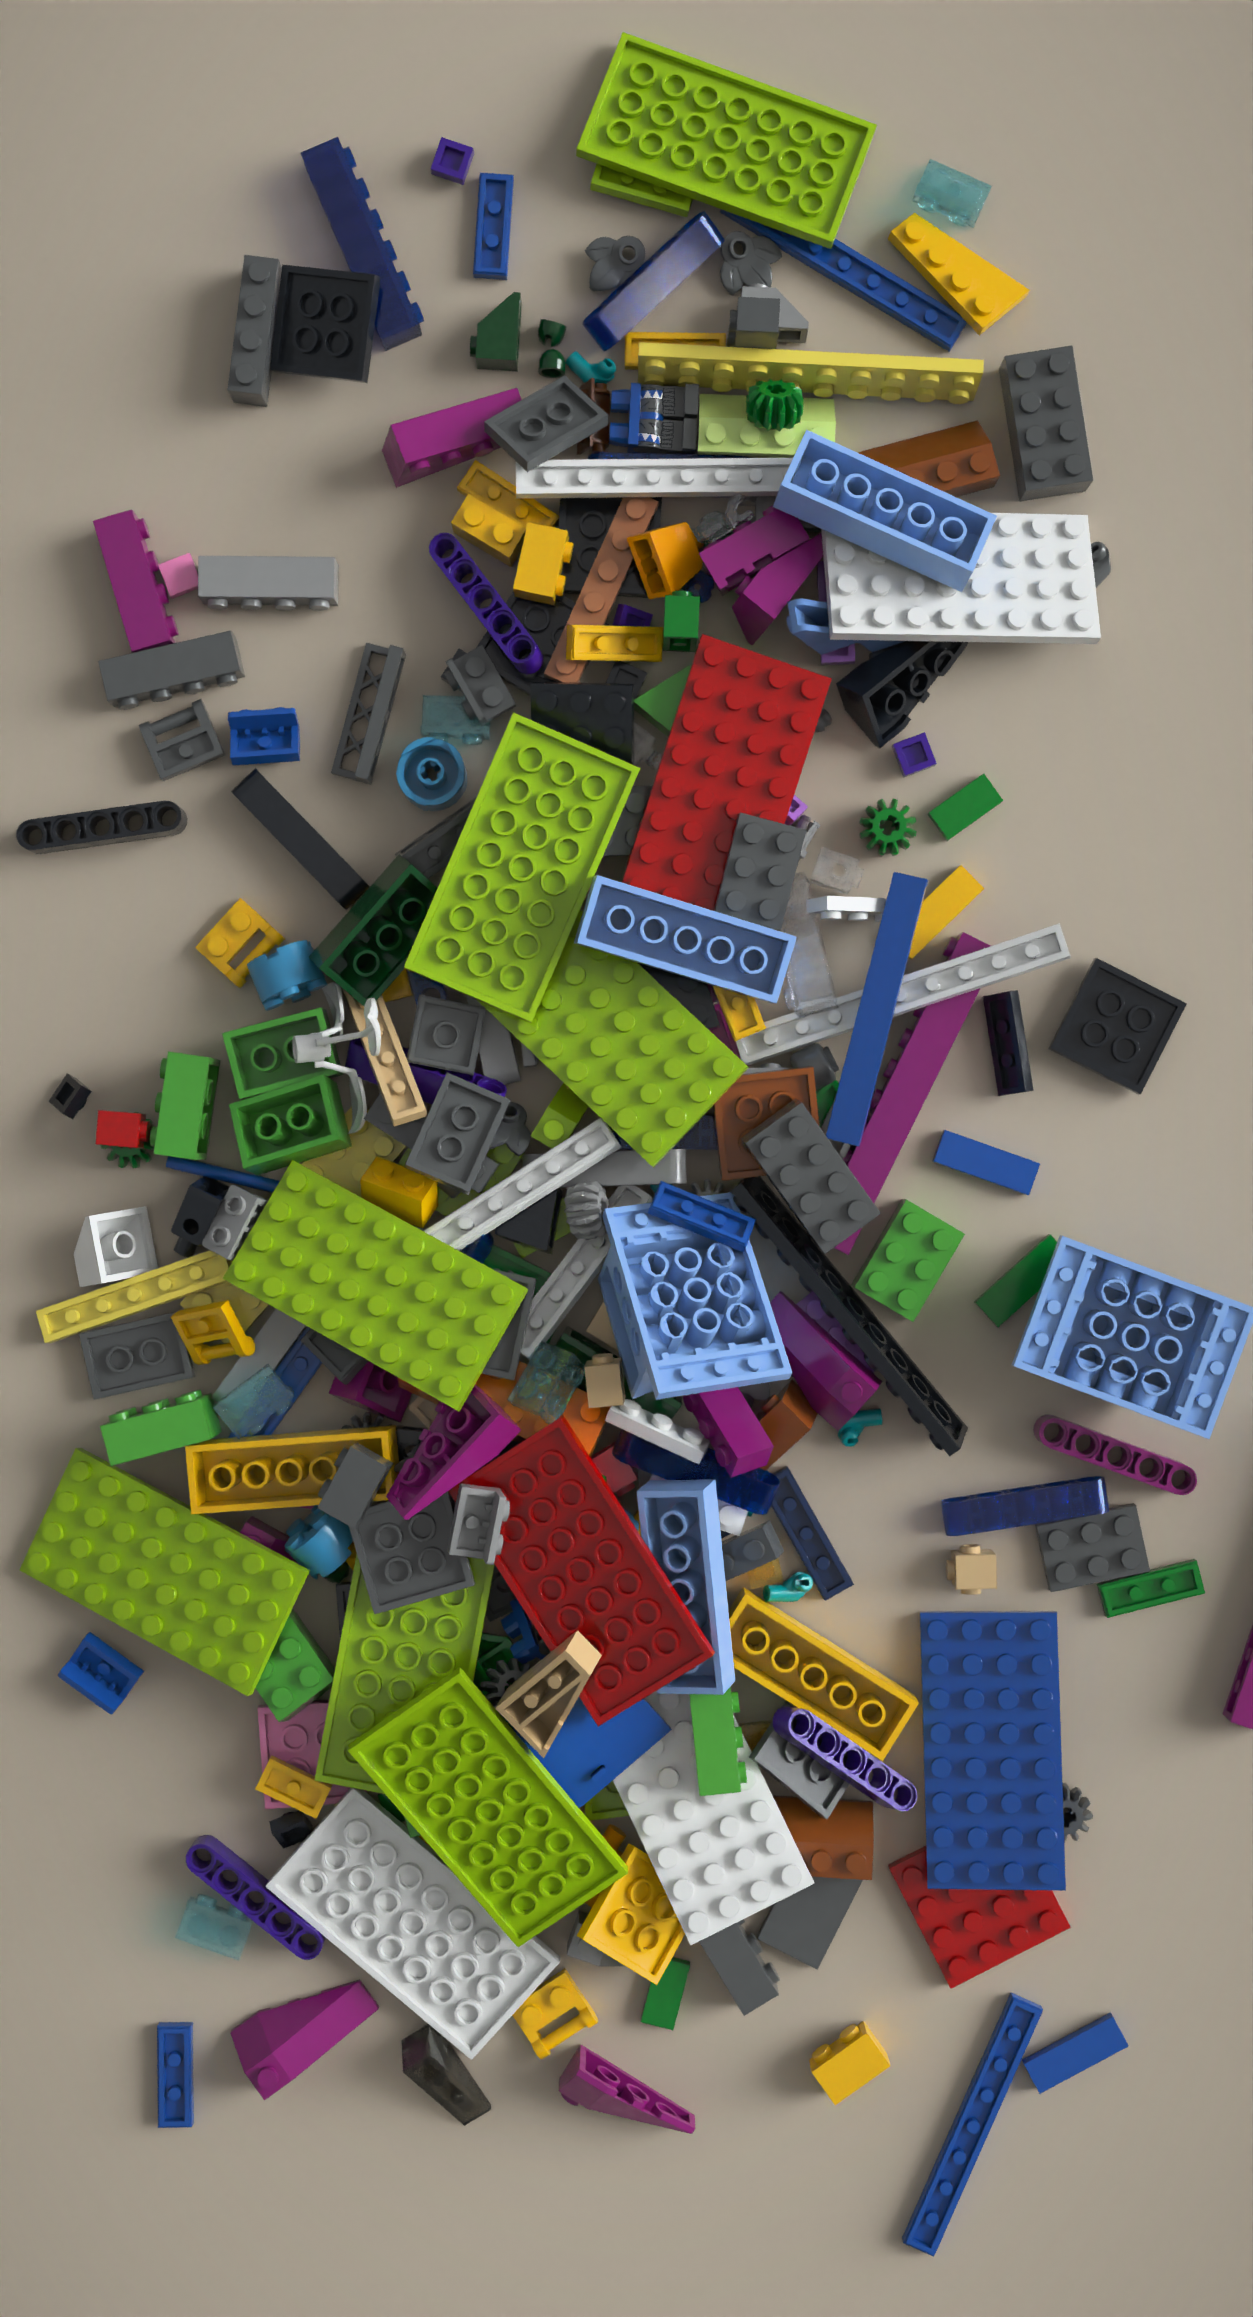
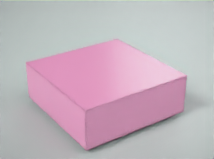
(179, 575)

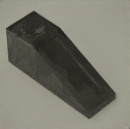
(442, 2075)

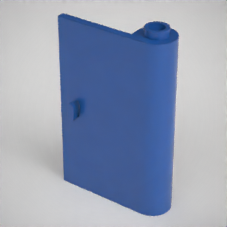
(612, 1746)

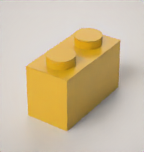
(489, 530)
(541, 563)
(400, 1191)
(848, 2062)

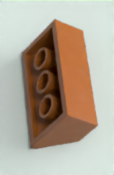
(950, 459)
(834, 1845)

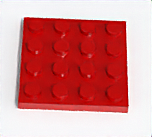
(975, 1927)

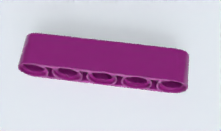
(1129, 1462)

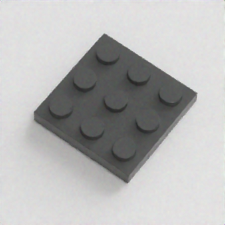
(409, 1557)

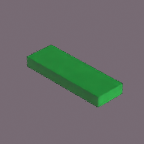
(1017, 1283)
(1151, 1588)

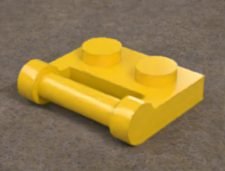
(232, 935)
(209, 1324)
(548, 2003)

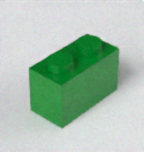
(681, 622)

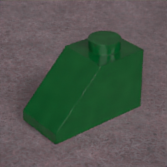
(499, 336)

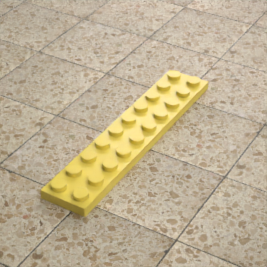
(811, 371)

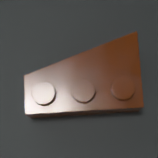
(785, 1419)

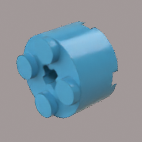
(413, 768)
(286, 975)
(319, 1542)

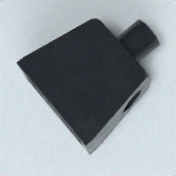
(197, 1214)
(535, 1225)

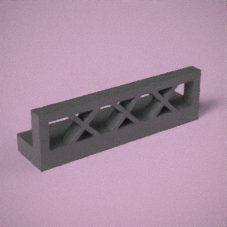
(379, 712)
(435, 847)

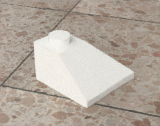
(114, 1247)

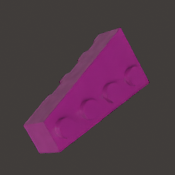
(443, 438)

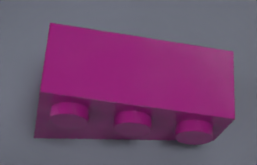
(752, 548)

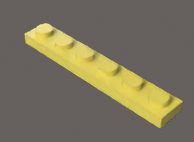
(132, 1296)

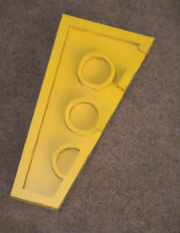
(960, 276)

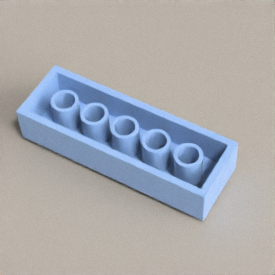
(884, 511)
(685, 939)
(685, 1538)

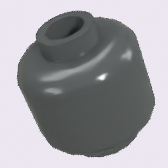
(820, 1059)

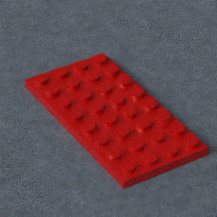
(728, 752)
(588, 1570)

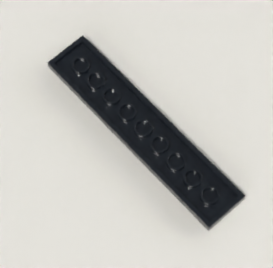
(855, 1317)

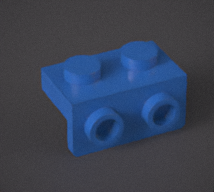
(264, 736)
(100, 1673)

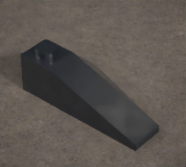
(890, 685)

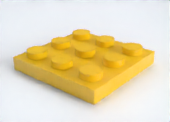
(635, 1919)

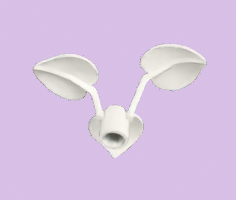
(317, 1046)

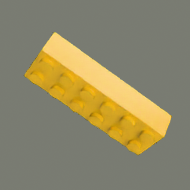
(277, 1468)
(817, 1675)

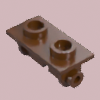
(601, 396)

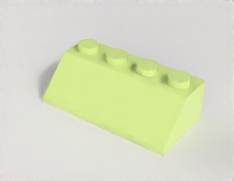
(726, 431)

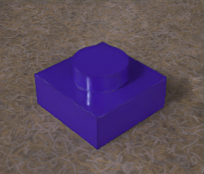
(452, 161)
(631, 616)
(914, 754)

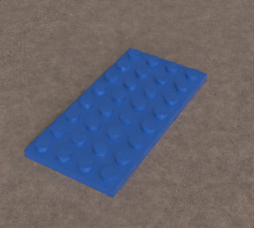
(992, 1750)

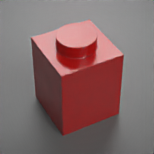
(122, 1129)

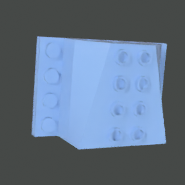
(686, 1307)
(1134, 1337)

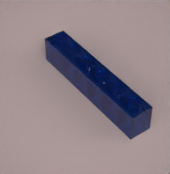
(360, 240)

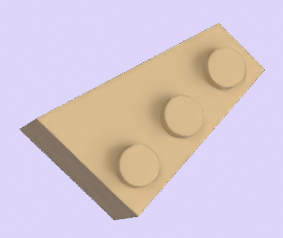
(547, 1692)

